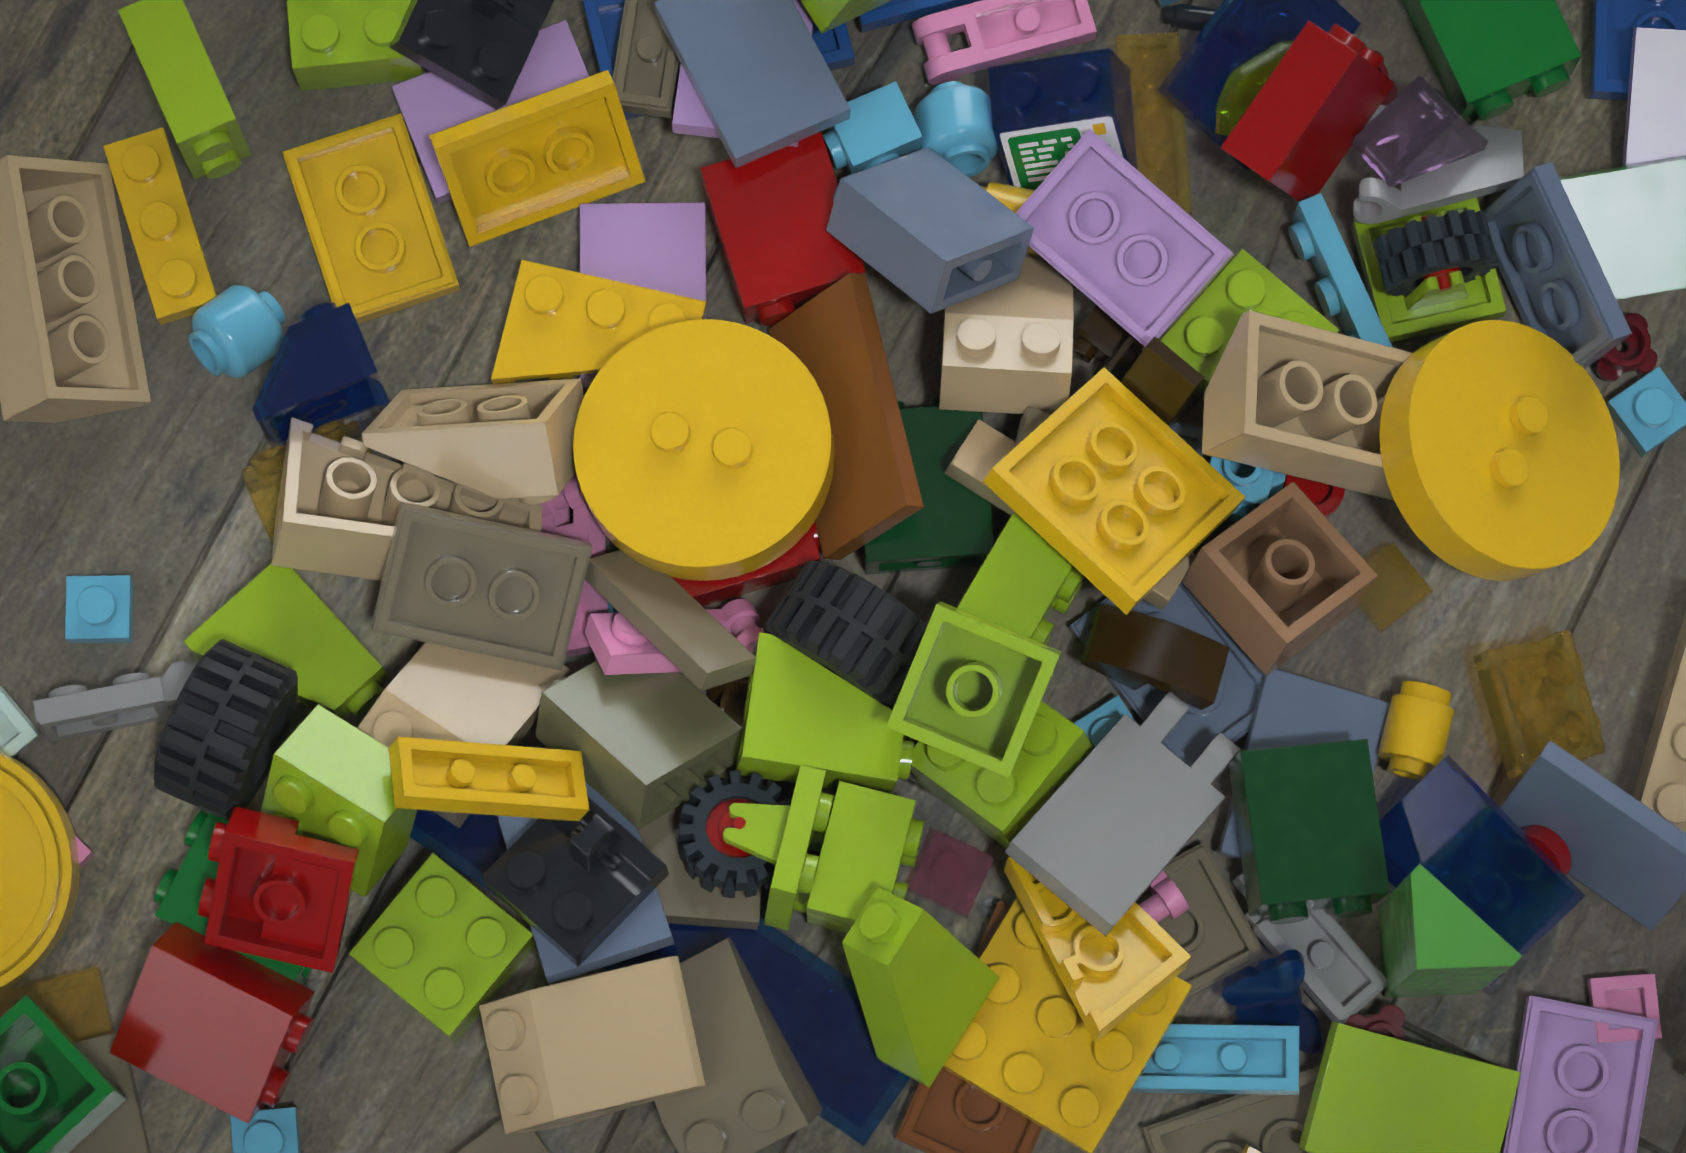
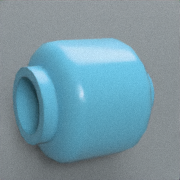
(958, 126)
(237, 331)

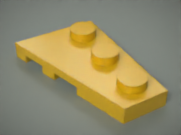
(576, 322)
(1101, 973)

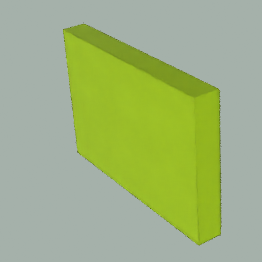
(1404, 1098)

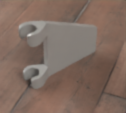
(1468, 178)

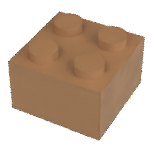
(1279, 578)

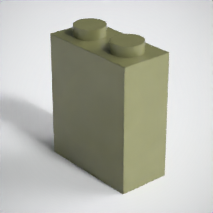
(639, 737)

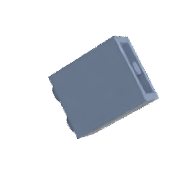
(929, 229)

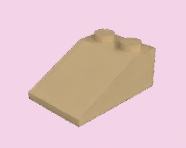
(1010, 345)
(486, 436)
(459, 698)
(591, 1046)

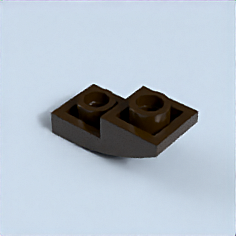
(1156, 652)

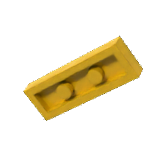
(161, 224)
(488, 779)

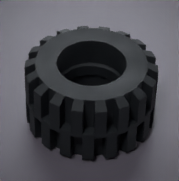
(849, 628)
(225, 729)

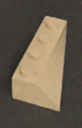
(344, 502)

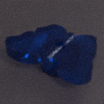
(1273, 997)

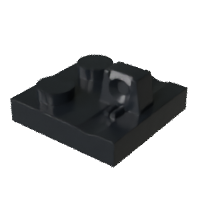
(472, 42)
(576, 879)

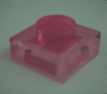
(951, 874)

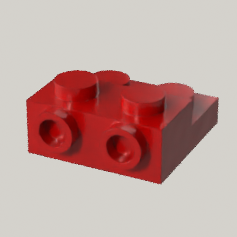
(277, 891)

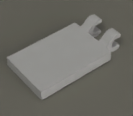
(1121, 816)

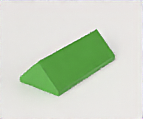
(1437, 942)

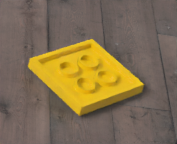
(1114, 490)
(1036, 1051)

